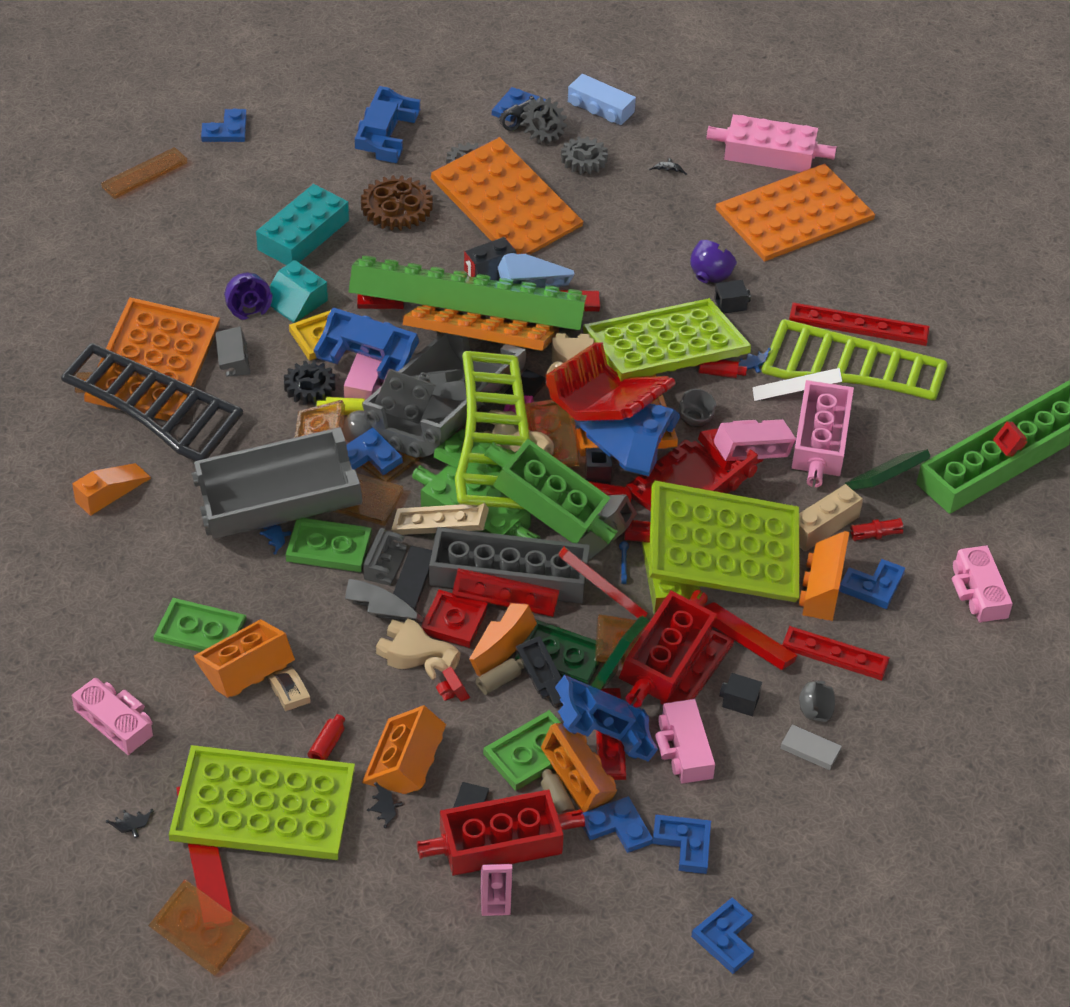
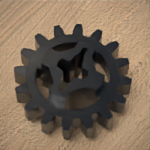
(309, 382)

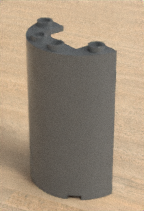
(441, 415)
(276, 483)

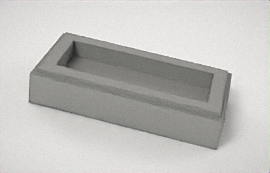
(811, 747)

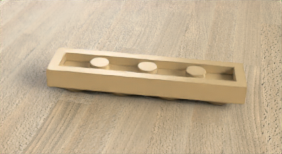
(427, 519)

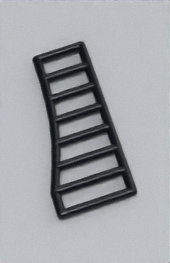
(146, 419)

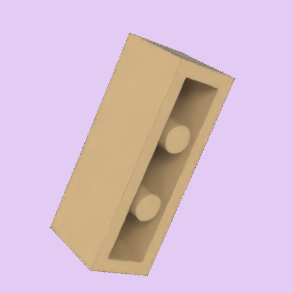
(828, 516)

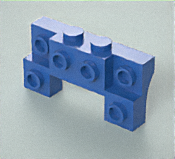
(380, 121)
(366, 337)
(592, 709)

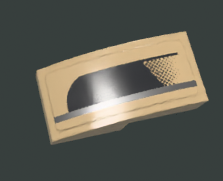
(289, 688)

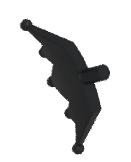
(668, 166)
(384, 805)
(130, 822)

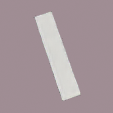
(795, 384)

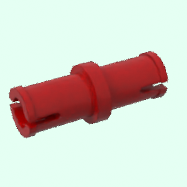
(877, 529)

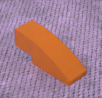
(502, 638)

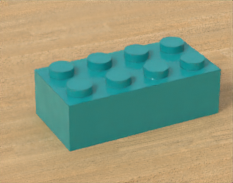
(302, 225)

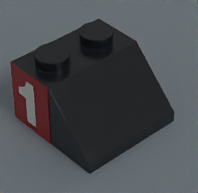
(486, 258)

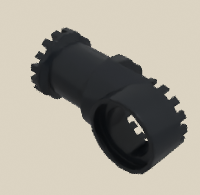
(515, 110)

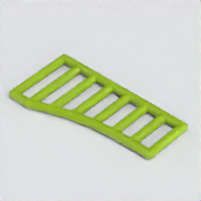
(851, 342)
(520, 419)

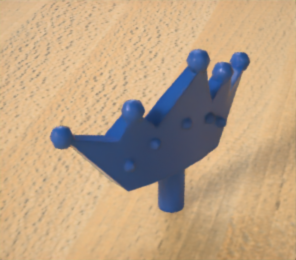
(755, 361)
(276, 535)

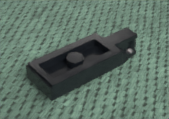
(540, 669)

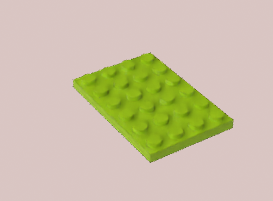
(667, 339)
(724, 541)
(262, 802)

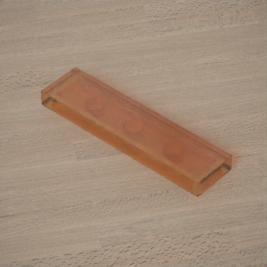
(144, 173)

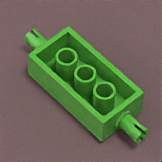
(441, 491)
(551, 491)

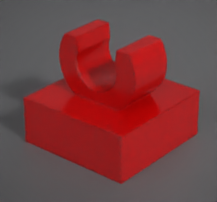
(1010, 439)
(452, 686)

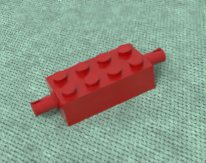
(667, 647)
(501, 832)

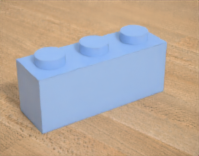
(601, 99)

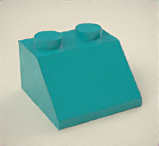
(297, 291)

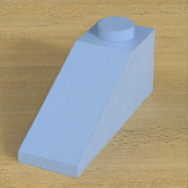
(531, 269)

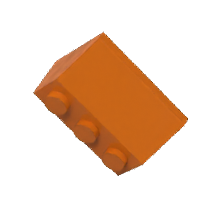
(824, 577)
(245, 658)
(405, 751)
(578, 767)

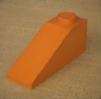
(107, 485)

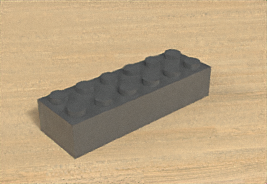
(507, 557)

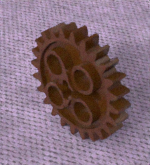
(396, 203)

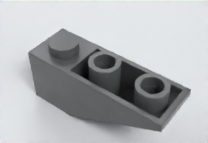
(618, 515)

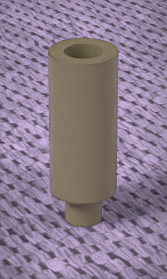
(499, 675)
(559, 795)

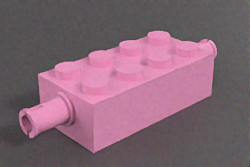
(771, 143)
(822, 430)

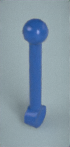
(624, 547)

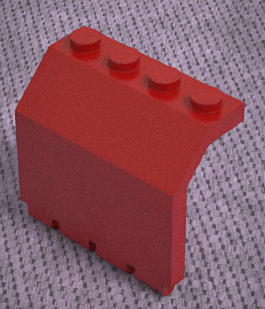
(594, 391)
(693, 467)

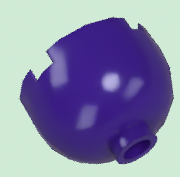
(711, 263)
(247, 291)

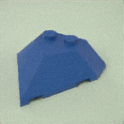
(633, 439)

